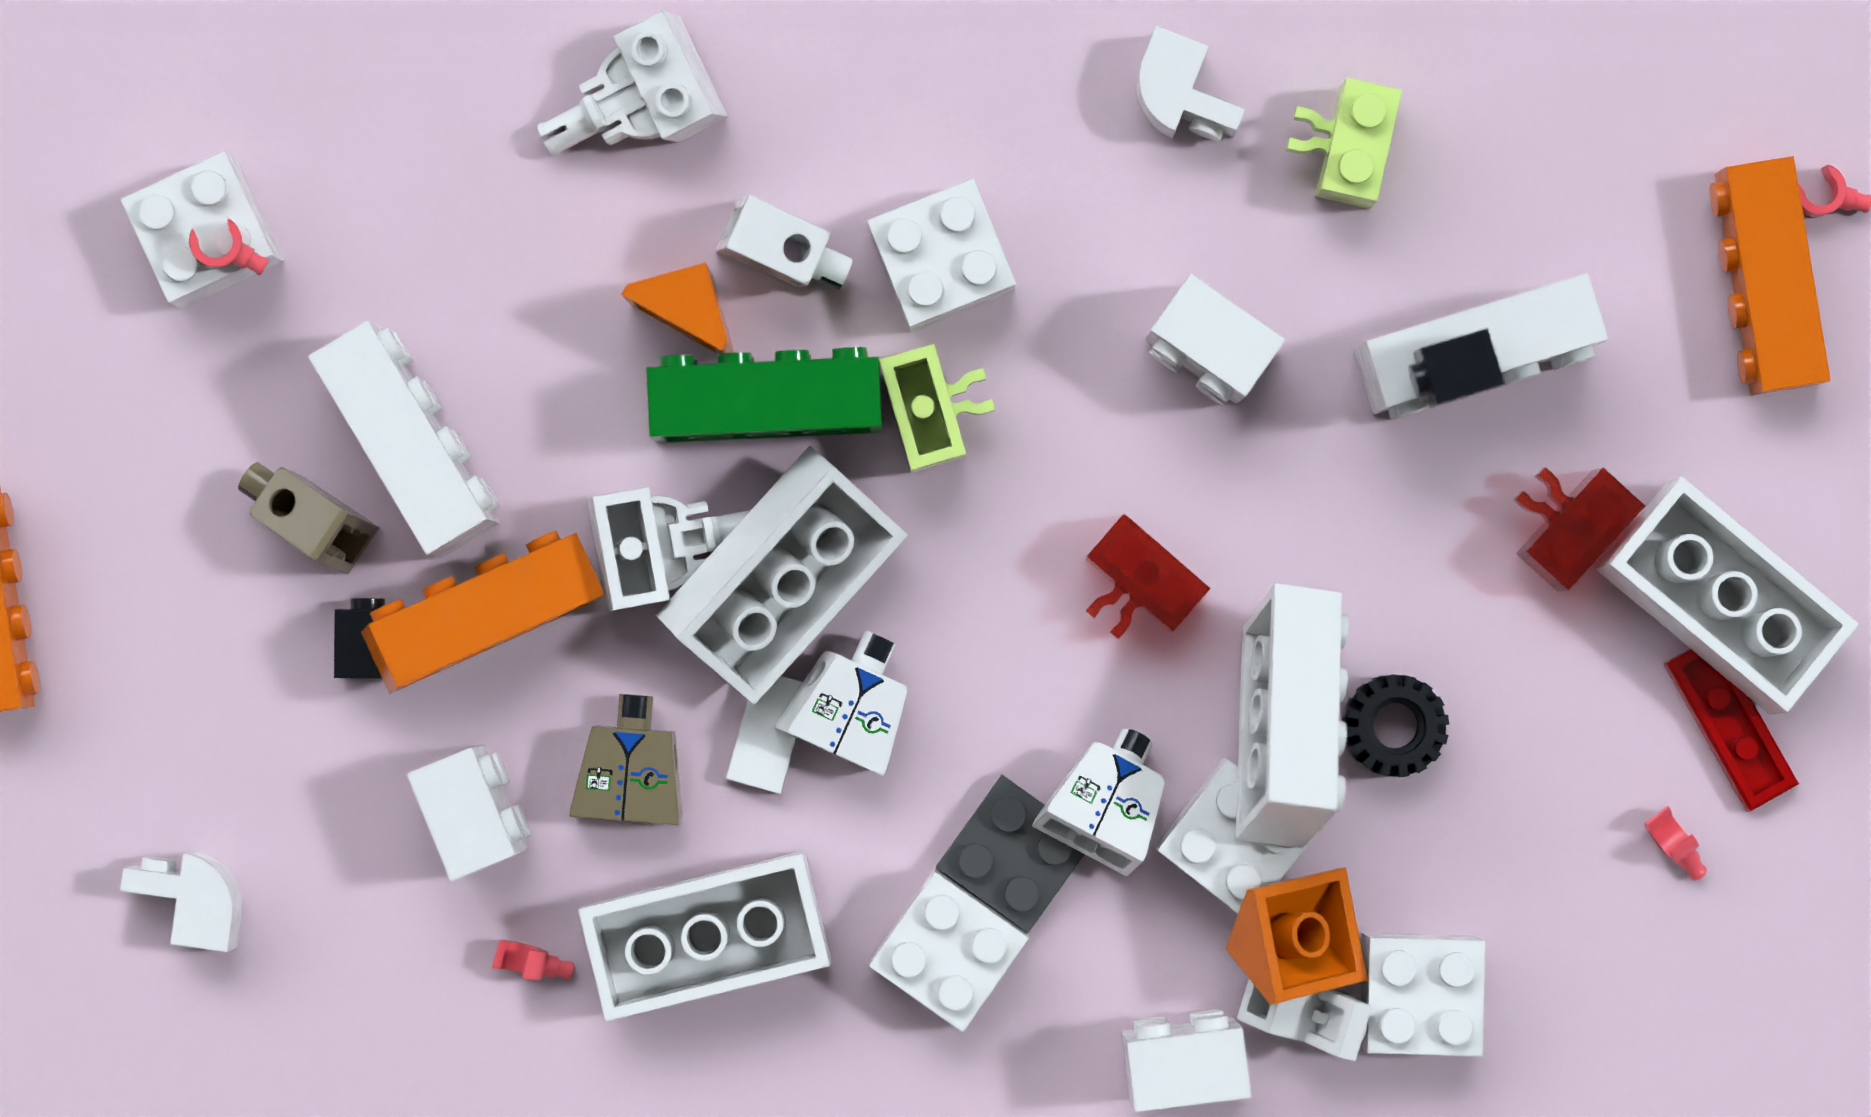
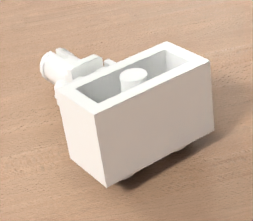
(650, 88)
(650, 545)

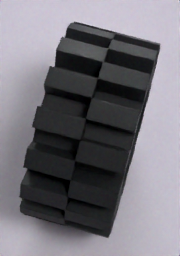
(1429, 733)

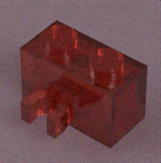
(1579, 526)
(1146, 575)

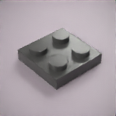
(1007, 858)

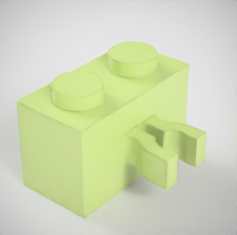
(1355, 144)
(925, 406)

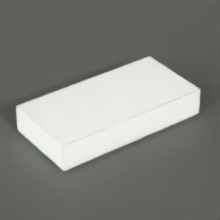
(762, 750)

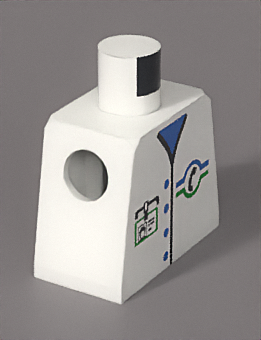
(757, 239)
(849, 705)
(1107, 803)

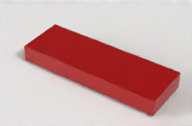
(1732, 731)

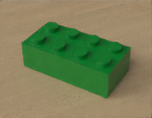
(764, 398)

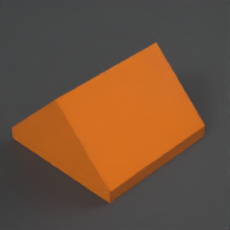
(686, 303)
(1299, 937)

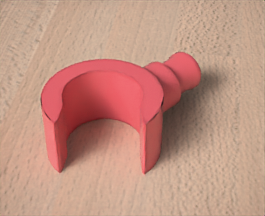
(1841, 197)
(240, 253)
(1676, 843)
(530, 961)

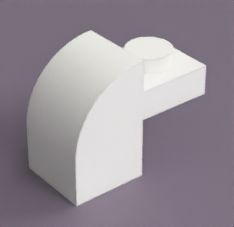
(1167, 92)
(205, 895)
(1324, 1019)

